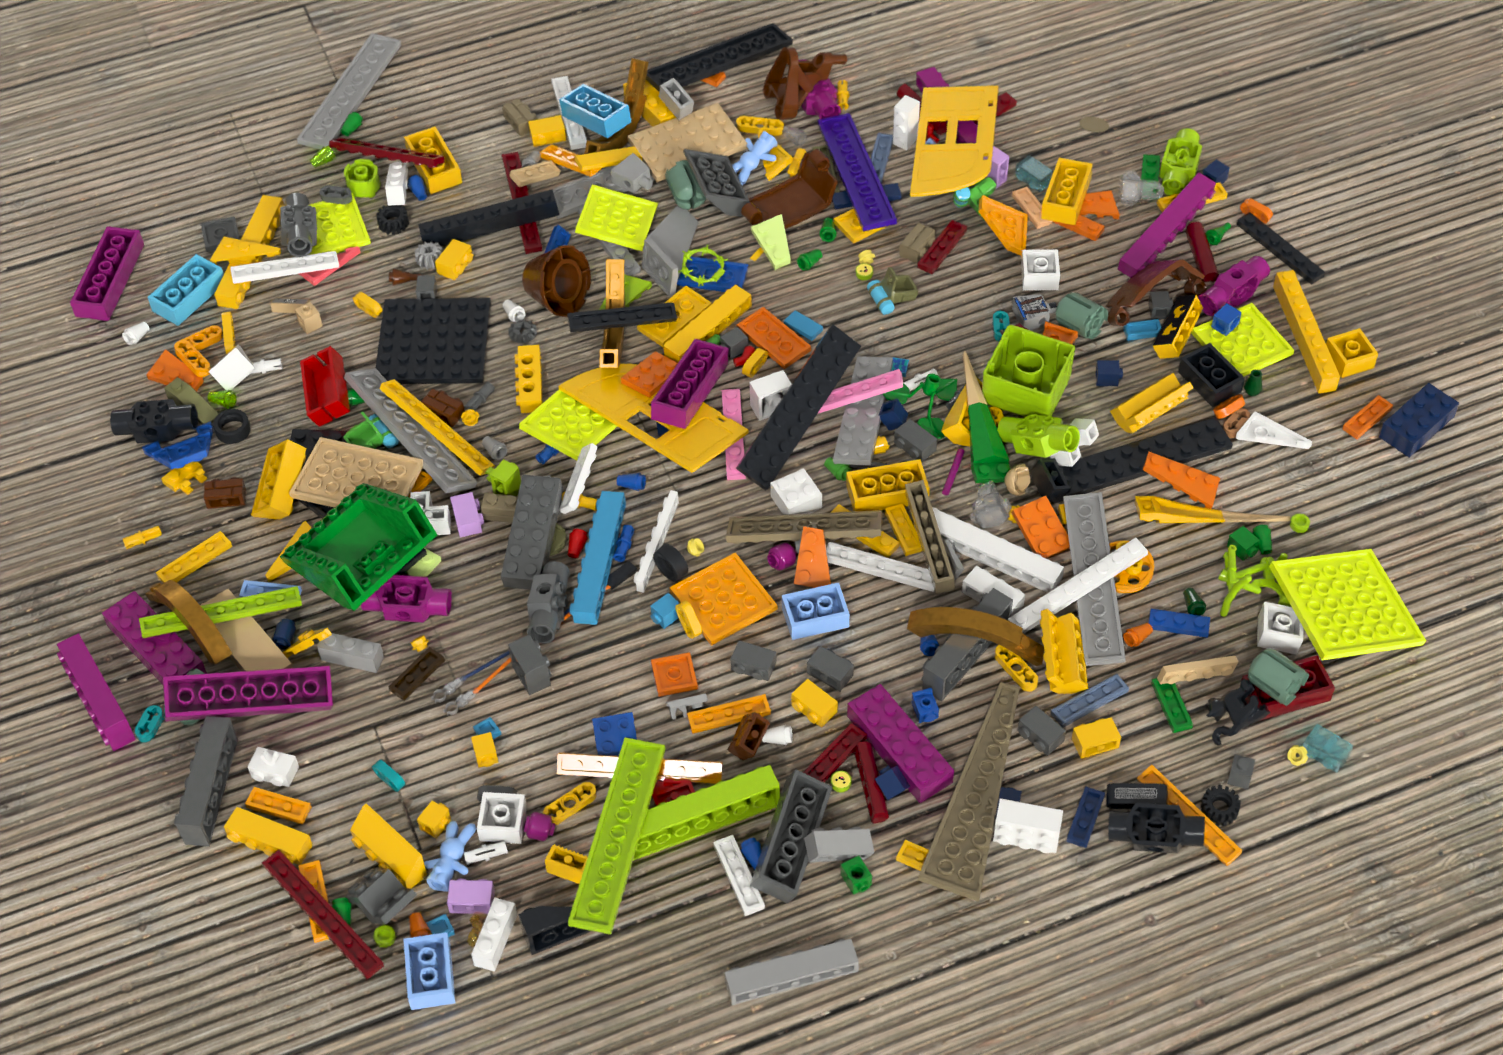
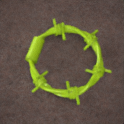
(700, 280)

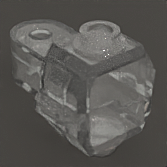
(1134, 189)
(990, 507)

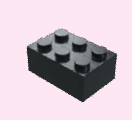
(1211, 374)

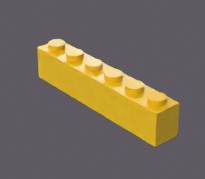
(710, 321)

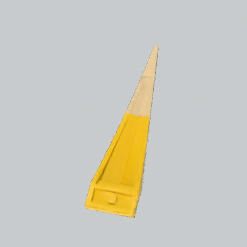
(1168, 511)

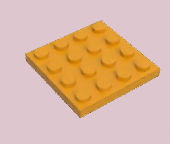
(724, 598)

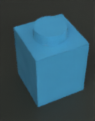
(664, 611)

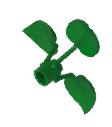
(933, 385)

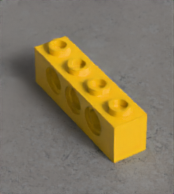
(529, 377)

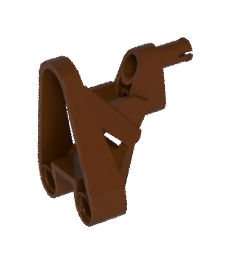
(800, 73)

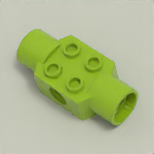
(1180, 161)
(1038, 435)

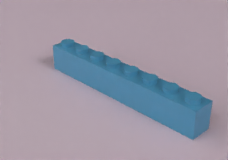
(598, 558)

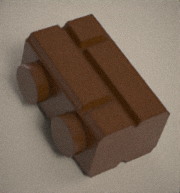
(444, 406)
(224, 493)
(748, 736)

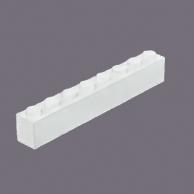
(999, 553)

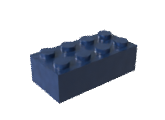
(1419, 420)

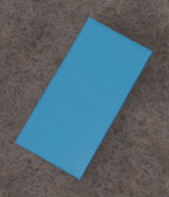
(803, 325)
(1142, 329)

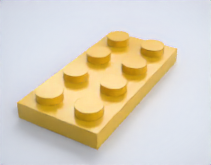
(687, 306)

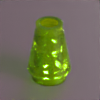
(322, 157)
(223, 398)

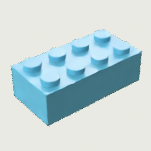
(186, 290)

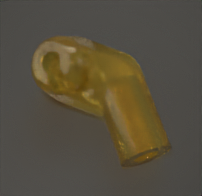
(475, 932)

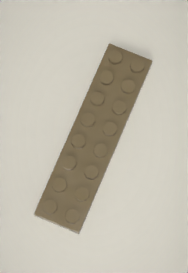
(790, 527)

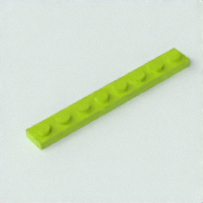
(225, 611)

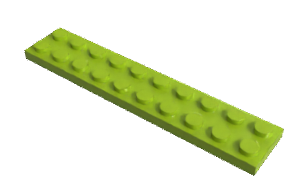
(617, 836)

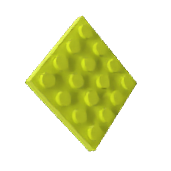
(616, 217)
(339, 227)
(1249, 345)
(566, 424)

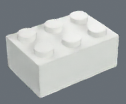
(1028, 826)

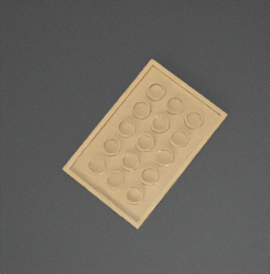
(702, 130)
(339, 467)

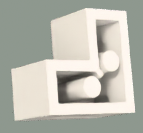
(437, 515)

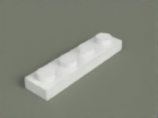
(577, 480)
(738, 875)

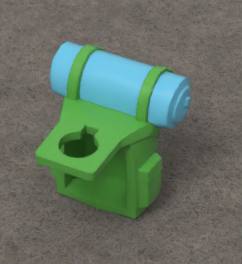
(971, 196)
(371, 433)

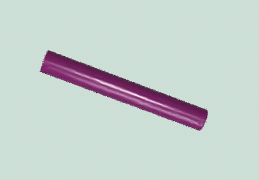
(953, 471)

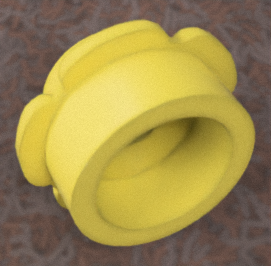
(866, 257)
(695, 547)
(1292, 755)

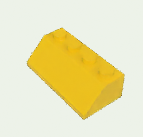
(278, 476)
(387, 847)

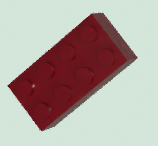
(1315, 691)

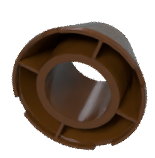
(558, 280)

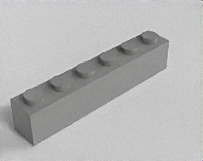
(791, 971)

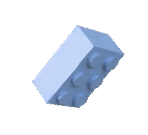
(815, 611)
(429, 971)

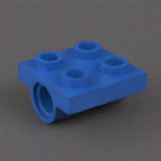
(611, 731)

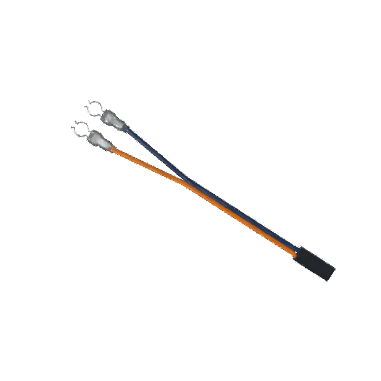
(462, 700)

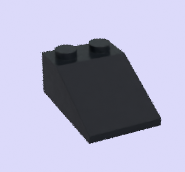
(547, 927)

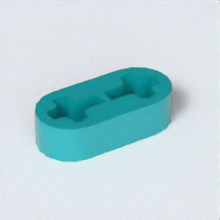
(997, 326)
(147, 723)
(388, 775)

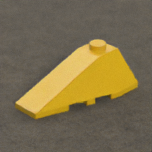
(957, 421)

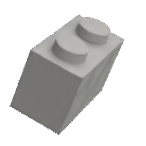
(676, 99)

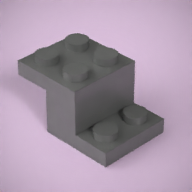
(380, 895)

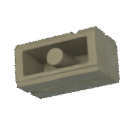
(518, 116)
(917, 242)
(498, 507)

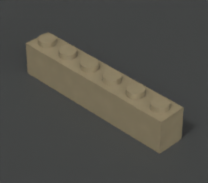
(929, 537)

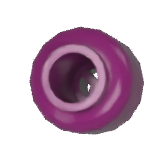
(781, 556)
(539, 826)

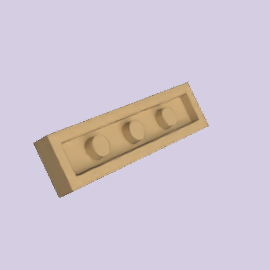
(1197, 669)

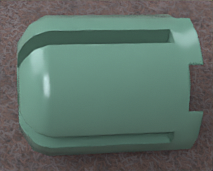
(684, 186)
(1081, 315)
(1277, 675)

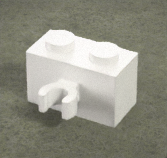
(273, 767)

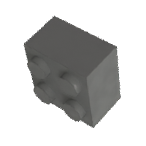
(530, 664)

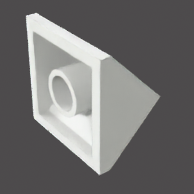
(232, 368)

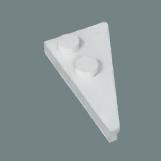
(1264, 430)

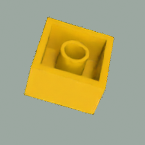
(1352, 352)

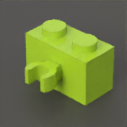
(505, 478)

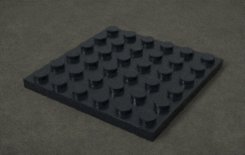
(434, 340)

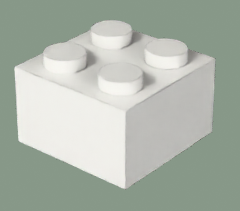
(1040, 270)
(767, 393)
(796, 494)
(1279, 628)
(502, 817)

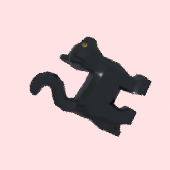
(1239, 711)

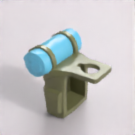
(892, 291)

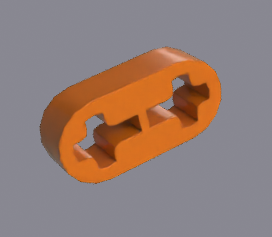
(1257, 209)
(1229, 406)

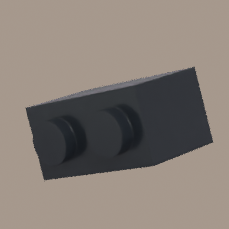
(1050, 480)

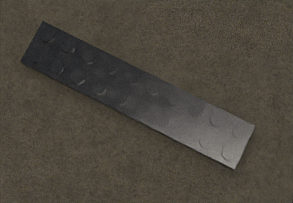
(720, 56)
(798, 407)
(1127, 461)

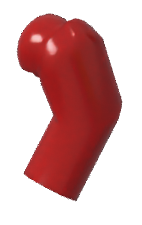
(748, 351)

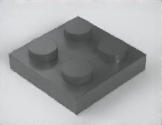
(215, 230)

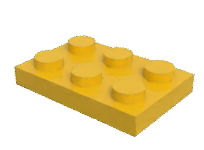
(851, 227)

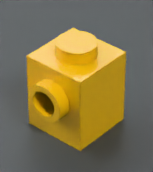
(434, 819)

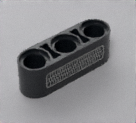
(1127, 794)

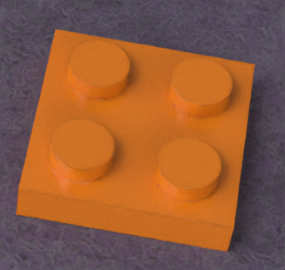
(674, 674)

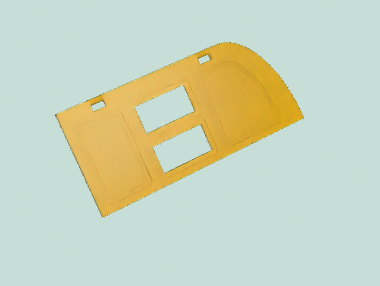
(953, 165)
(688, 447)

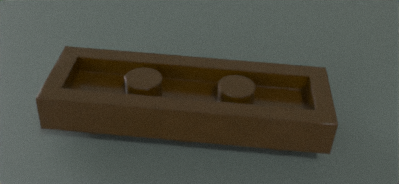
(416, 673)

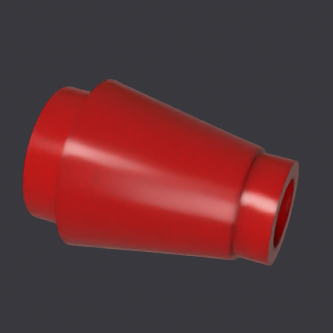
(577, 540)

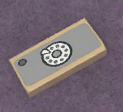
(287, 305)

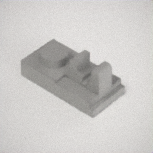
(953, 558)
(694, 701)

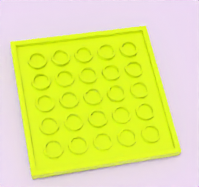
(1347, 604)

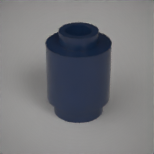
(284, 633)

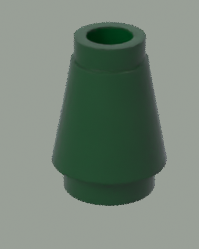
(1253, 385)
(1194, 603)

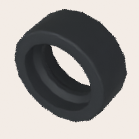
(227, 416)
(670, 562)

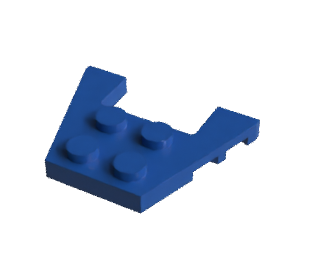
(185, 451)

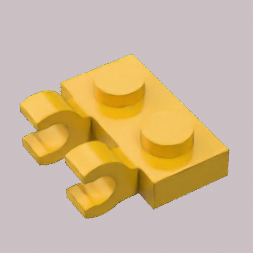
(179, 477)

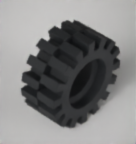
(393, 226)
(1221, 795)

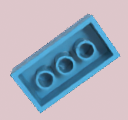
(595, 110)

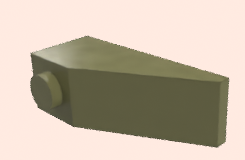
(184, 394)

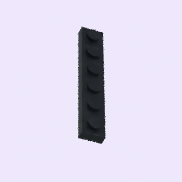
(1280, 248)
(622, 317)

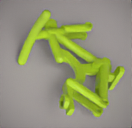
(1241, 579)

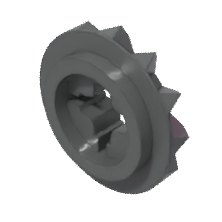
(527, 335)

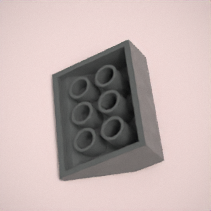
(717, 181)

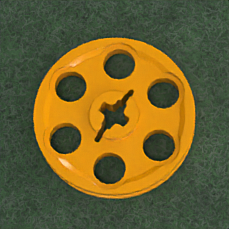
(1143, 577)

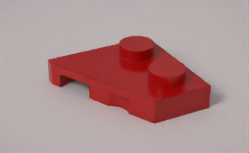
(670, 790)

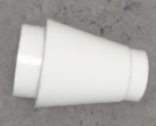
(513, 311)
(135, 333)
(778, 735)

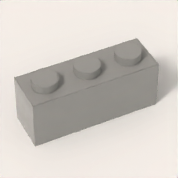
(351, 652)
(838, 844)

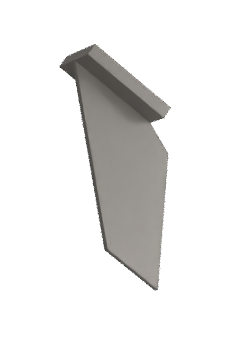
(664, 248)

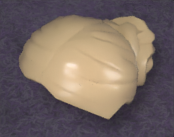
(1017, 480)

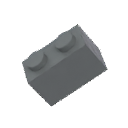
(915, 440)
(753, 661)
(830, 668)
(1041, 730)

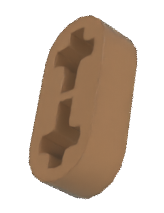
(1233, 421)

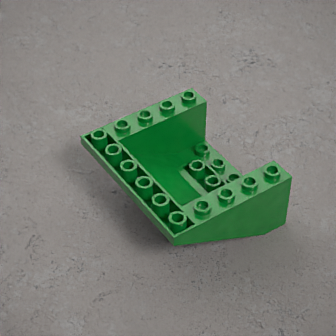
(360, 544)

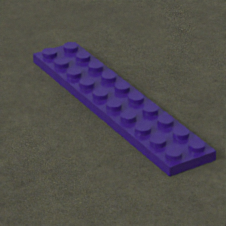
(857, 172)

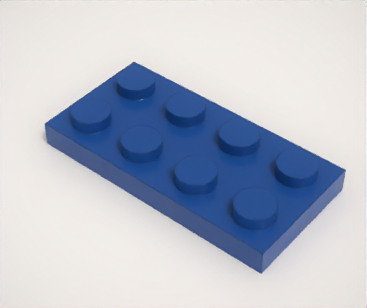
(734, 274)

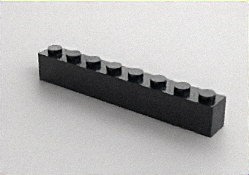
(490, 218)

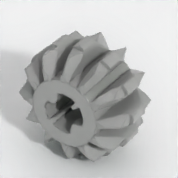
(427, 254)

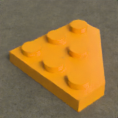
(1006, 223)

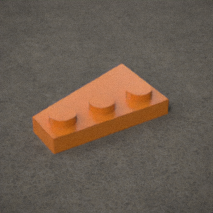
(812, 561)

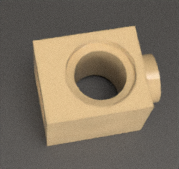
(308, 318)

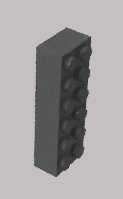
(531, 530)
(962, 651)
(206, 781)
(784, 849)

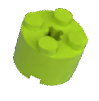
(362, 178)

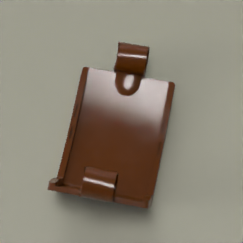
(797, 197)
(1146, 279)

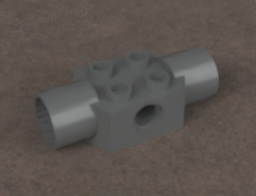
(298, 225)
(547, 601)

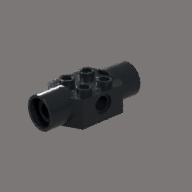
(154, 420)
(1156, 828)

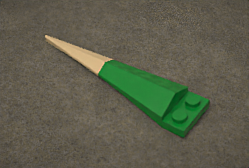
(987, 451)

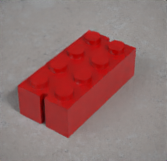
(324, 386)

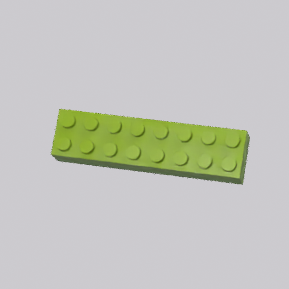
(708, 810)

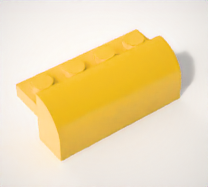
(1150, 403)
(1063, 653)

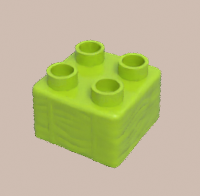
(1027, 372)

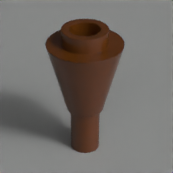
(399, 277)

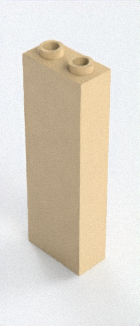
(248, 642)

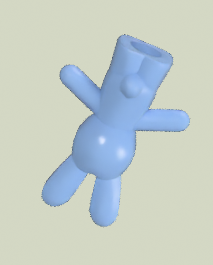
(751, 158)
(451, 852)

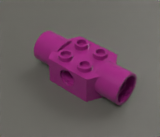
(821, 100)
(1235, 285)
(409, 599)

